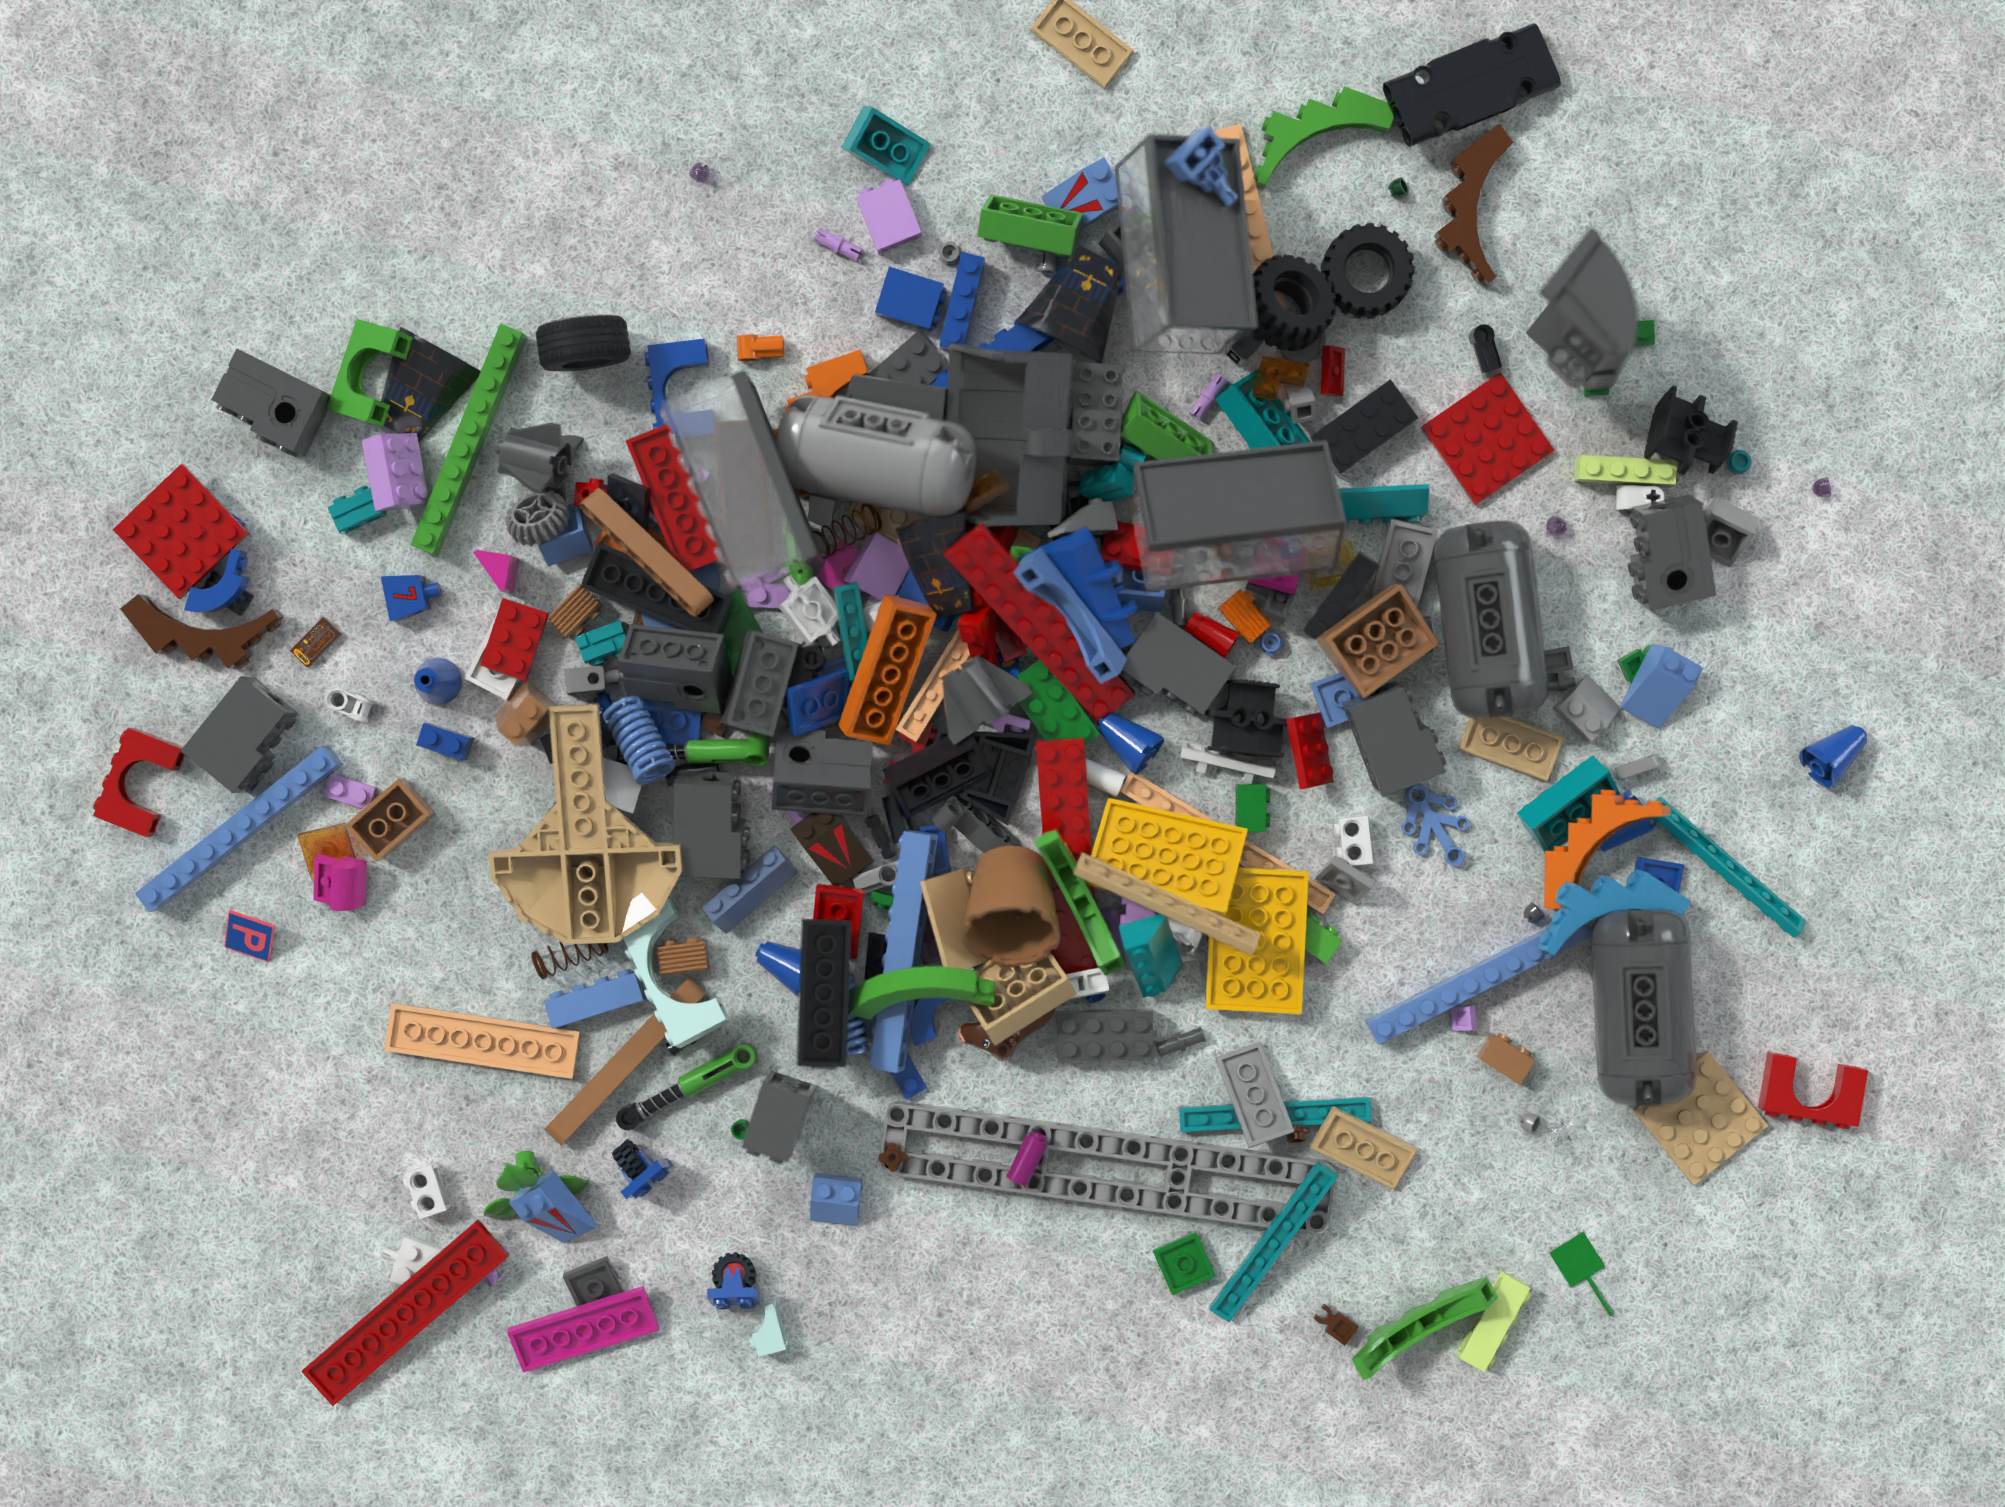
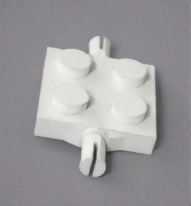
(810, 610)
(410, 1257)

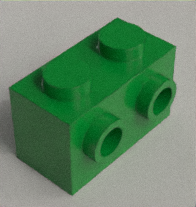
(1251, 807)

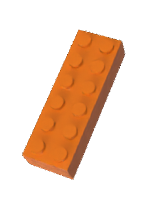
(887, 669)

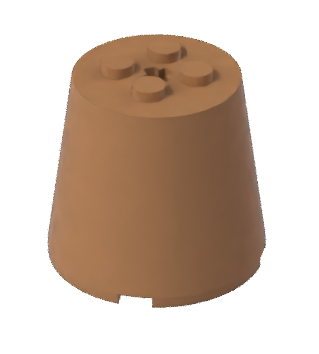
(1011, 908)

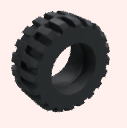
(1394, 253)
(1306, 288)

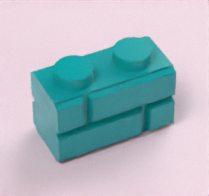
(1108, 483)
(354, 511)
(602, 643)

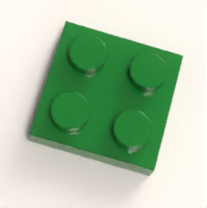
(1184, 1263)

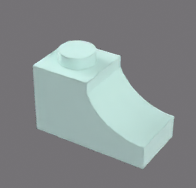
(770, 1335)

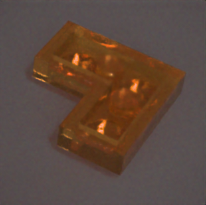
(1277, 371)

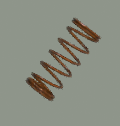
(873, 510)
(543, 974)

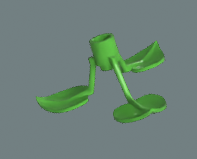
(524, 1176)

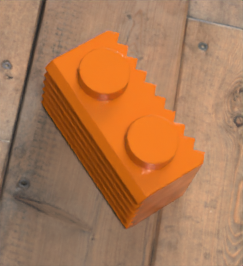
(1244, 615)

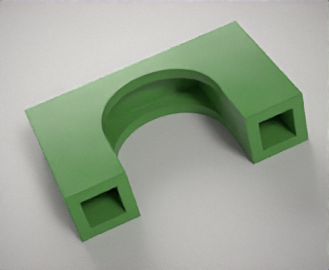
(365, 344)

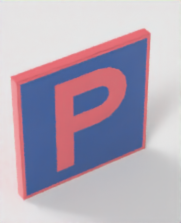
(249, 936)

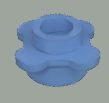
(1263, 642)

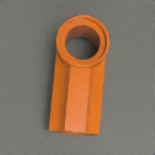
(755, 347)

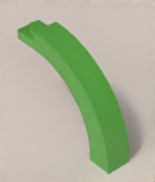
(919, 983)

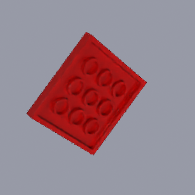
(1487, 438)
(181, 531)

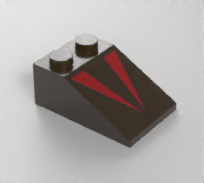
(832, 846)

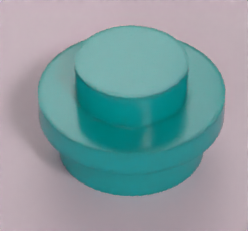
(1738, 461)

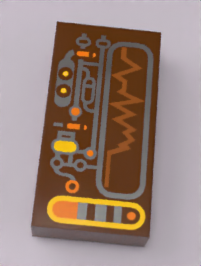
(315, 642)

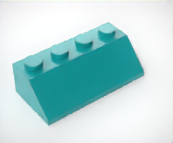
(1258, 419)
(1385, 503)
(1564, 802)
(1151, 953)

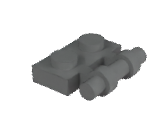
(1557, 662)

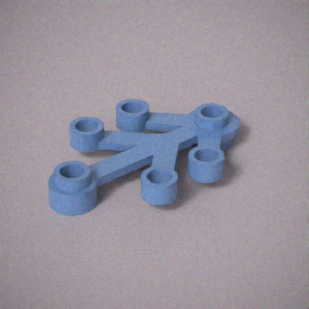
(1432, 821)

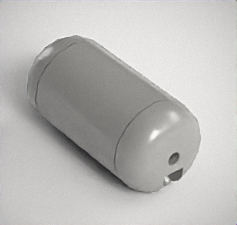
(877, 455)

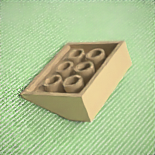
(947, 905)
(1020, 995)

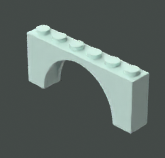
(682, 1020)

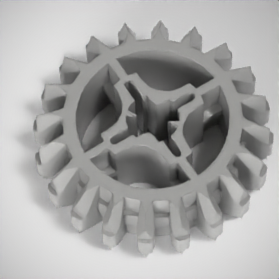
(537, 517)

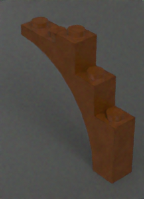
(1462, 201)
(229, 644)

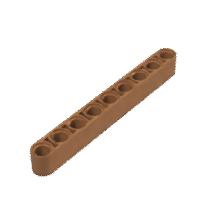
(617, 1069)

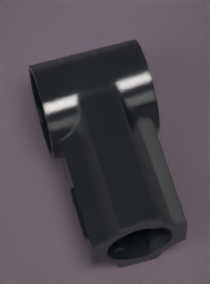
(1486, 351)

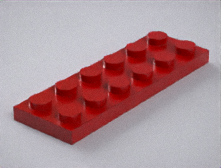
(672, 498)

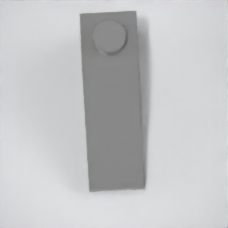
(1097, 517)

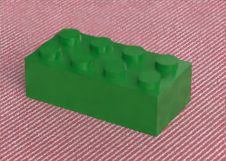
(1053, 706)

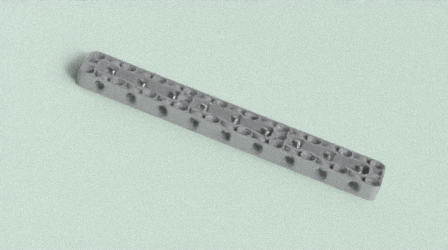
(1106, 1144)

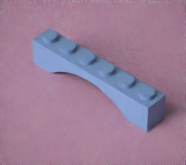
(1044, 580)

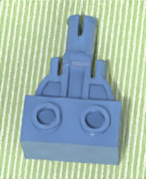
(1202, 164)

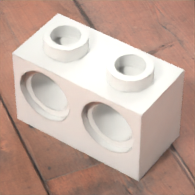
(1360, 839)
(434, 1189)

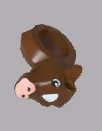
(975, 1035)

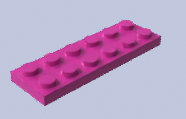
(583, 1329)

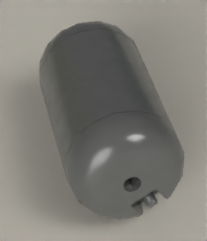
(1491, 619)
(1643, 1006)

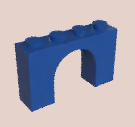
(665, 361)

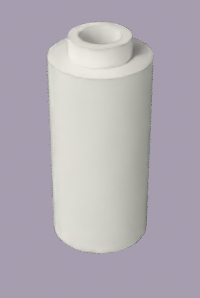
(1103, 777)

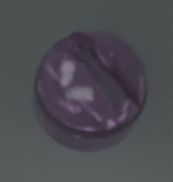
(699, 173)
(1822, 487)
(1553, 522)

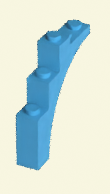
(1607, 895)

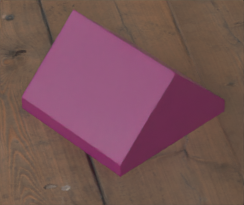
(501, 569)

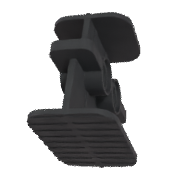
(1685, 432)
(1248, 736)

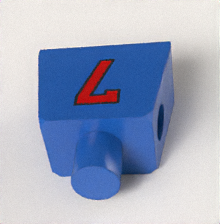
(408, 595)

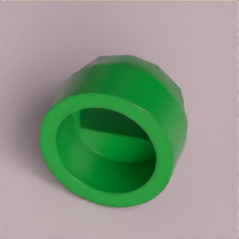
(734, 1129)

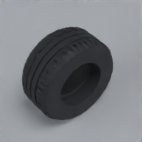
(583, 343)

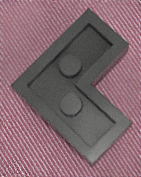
(1277, 602)

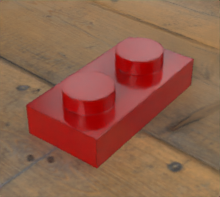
(1332, 370)

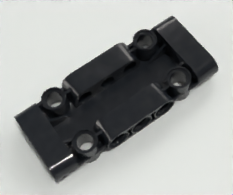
(1471, 84)

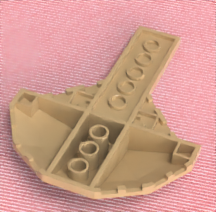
(585, 864)

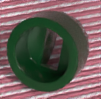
(1399, 188)

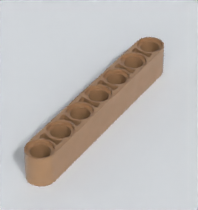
(646, 552)

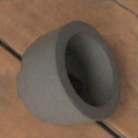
(1533, 911)

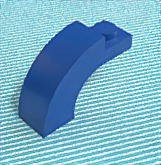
(225, 591)
(922, 1019)

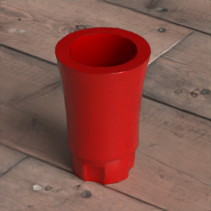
(1212, 633)

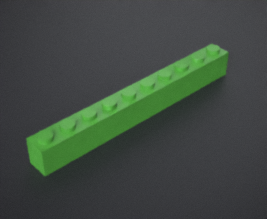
(469, 440)

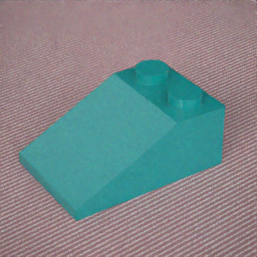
(885, 145)

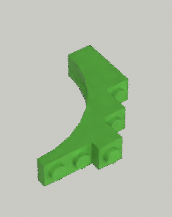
(1286, 133)
(1081, 901)
(1421, 1321)

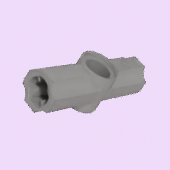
(874, 878)

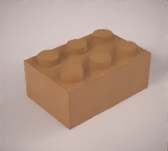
(390, 819)

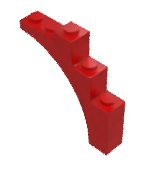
(979, 625)

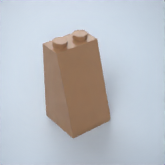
(524, 715)

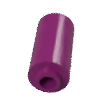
(1027, 1158)

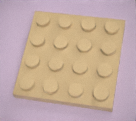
(1706, 1124)

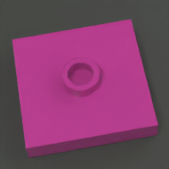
(837, 566)

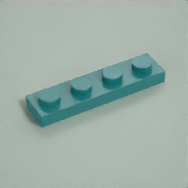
(851, 624)

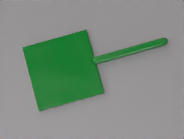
(1577, 1262)

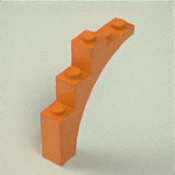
(829, 379)
(1609, 815)

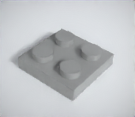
(1345, 879)

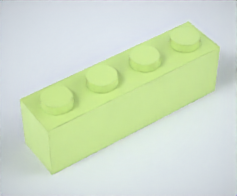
(1625, 470)
(1491, 1325)

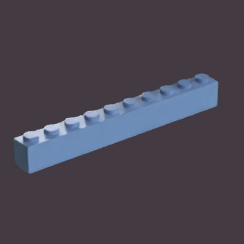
(238, 828)
(903, 946)
(1464, 985)

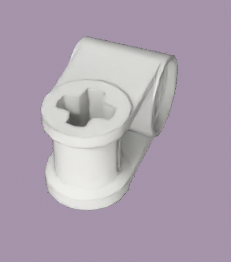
(1633, 495)
(354, 705)

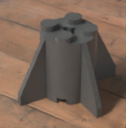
(538, 456)
(978, 696)

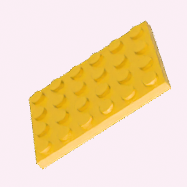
(1172, 851)
(1273, 976)

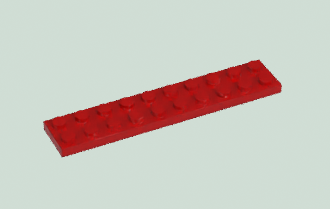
(1037, 623)
(1067, 811)
(405, 1312)

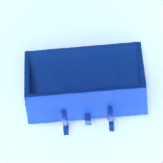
(1087, 574)

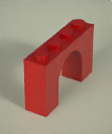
(114, 803)
(1841, 1107)

